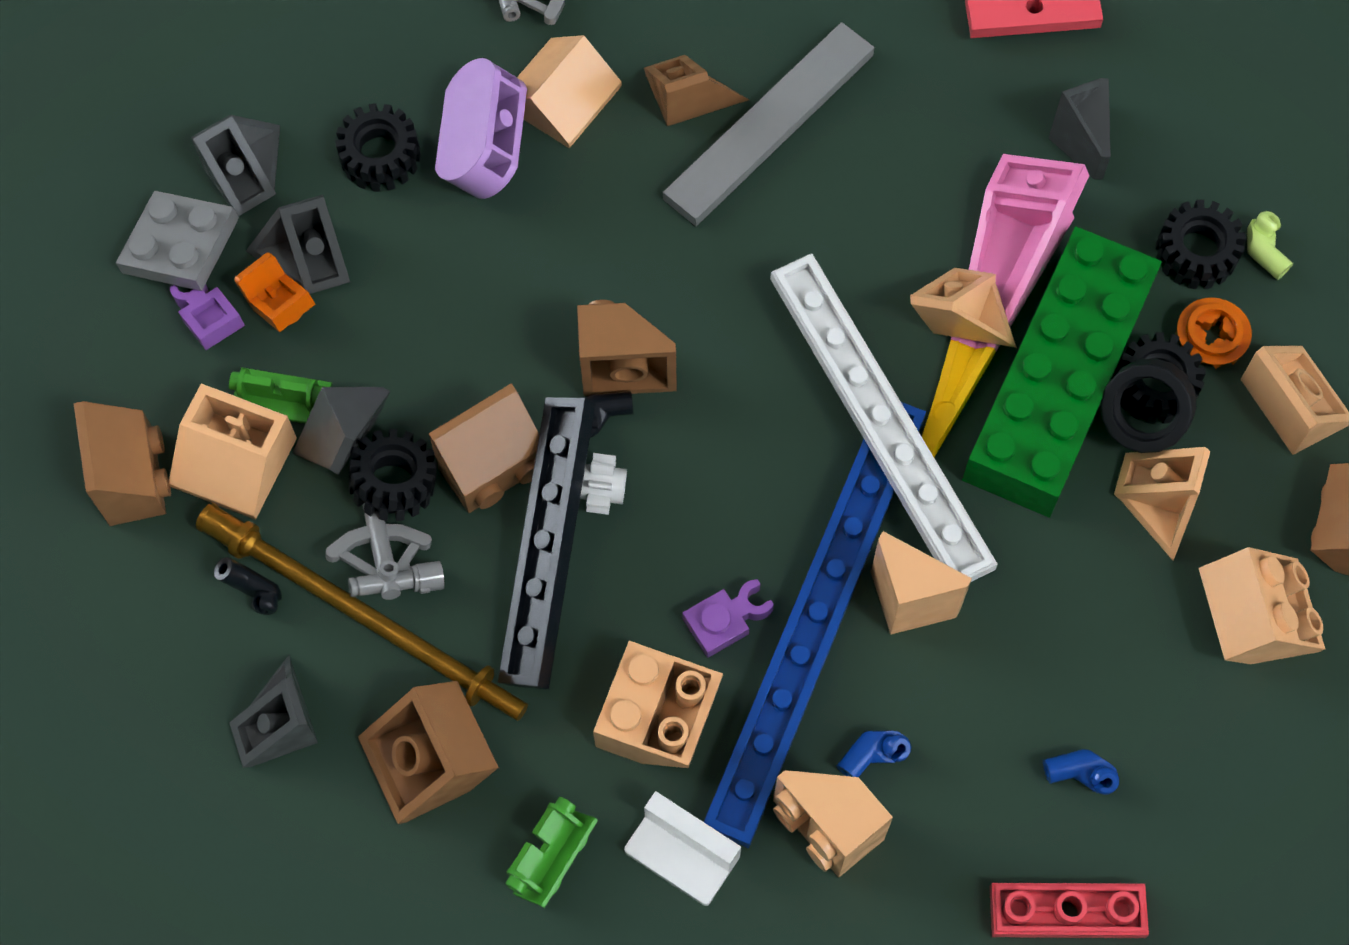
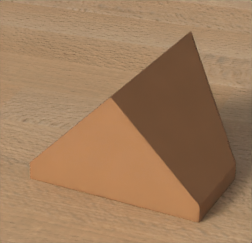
(687, 90)

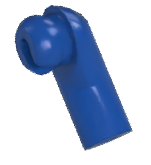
(874, 747)
(1084, 767)

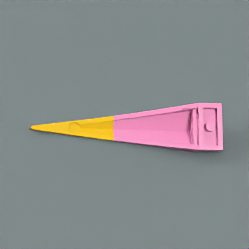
(1017, 233)

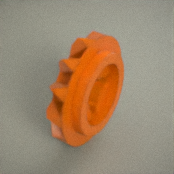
(1234, 330)

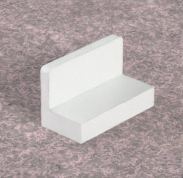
(682, 849)

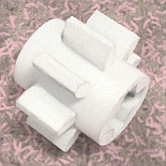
(603, 484)

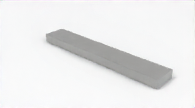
(768, 124)

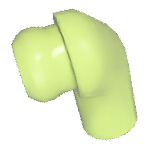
(1261, 244)

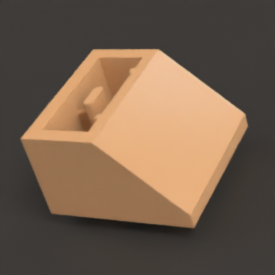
(230, 451)
(1261, 606)
(656, 708)
(833, 815)

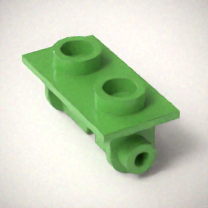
(278, 392)
(538, 872)

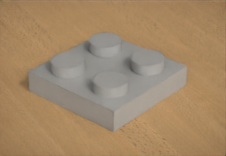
(177, 240)

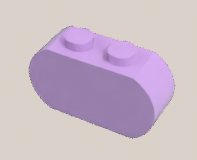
(481, 128)

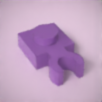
(207, 314)
(721, 621)

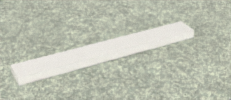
(882, 419)

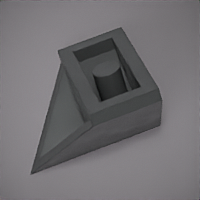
(1083, 126)
(240, 159)
(303, 244)
(339, 423)
(274, 721)

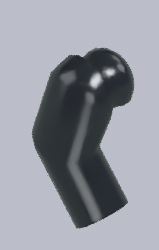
(609, 405)
(264, 591)

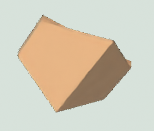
(964, 307)
(1163, 491)

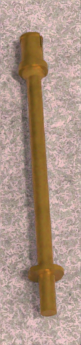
(246, 541)

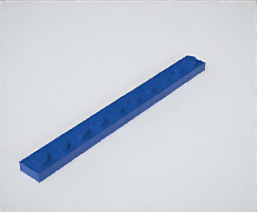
(803, 648)

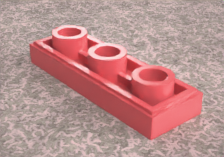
(1019, 17)
(1037, 911)

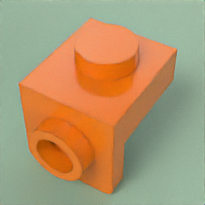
(273, 292)

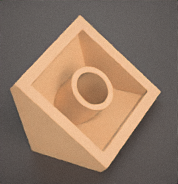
(567, 87)
(1294, 396)
(915, 586)

